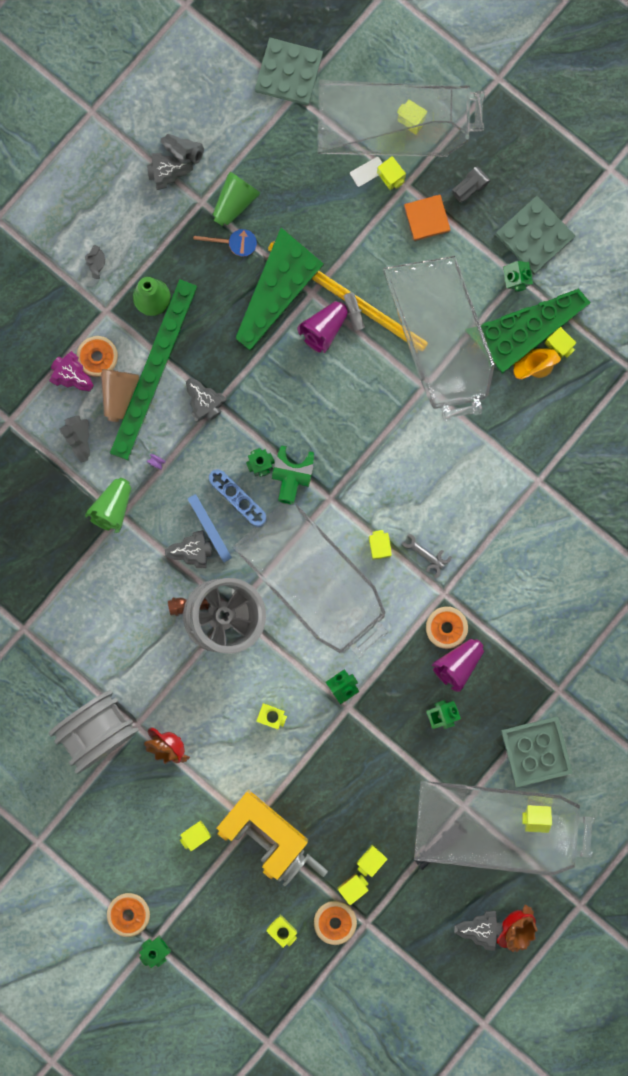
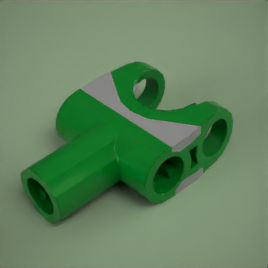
(291, 475)

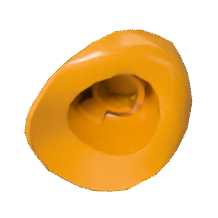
(536, 363)

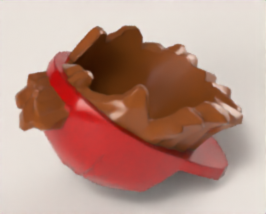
(166, 746)
(518, 930)

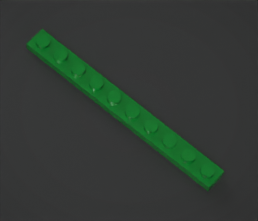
(153, 370)

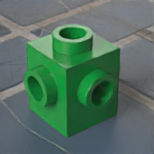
(517, 275)
(260, 469)
(343, 686)
(443, 714)
(157, 945)

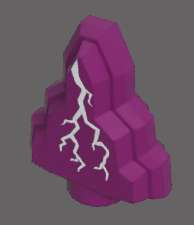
(70, 373)

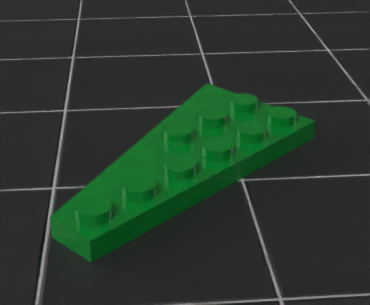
(282, 280)
(522, 331)

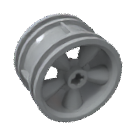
(248, 629)
(93, 731)

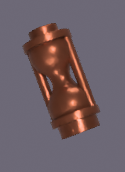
(177, 605)

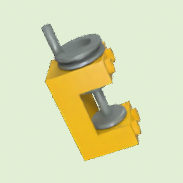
(286, 854)

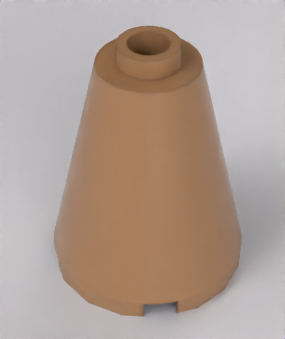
(117, 392)

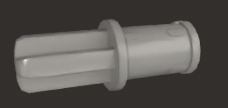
(354, 311)

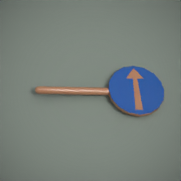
(241, 242)

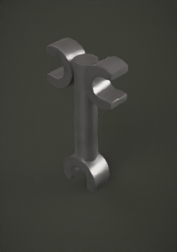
(437, 563)

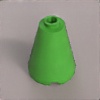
(233, 199)
(151, 296)
(111, 506)

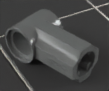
(474, 181)

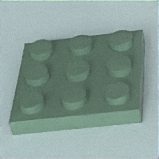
(288, 71)
(535, 234)
(536, 751)

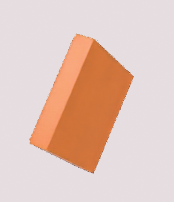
(427, 217)

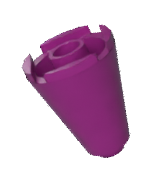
(323, 326)
(459, 664)

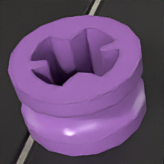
(156, 461)

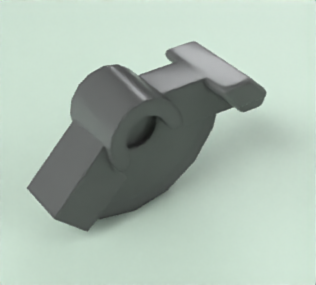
(95, 261)

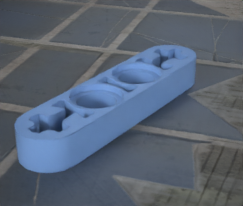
(237, 498)
(209, 528)

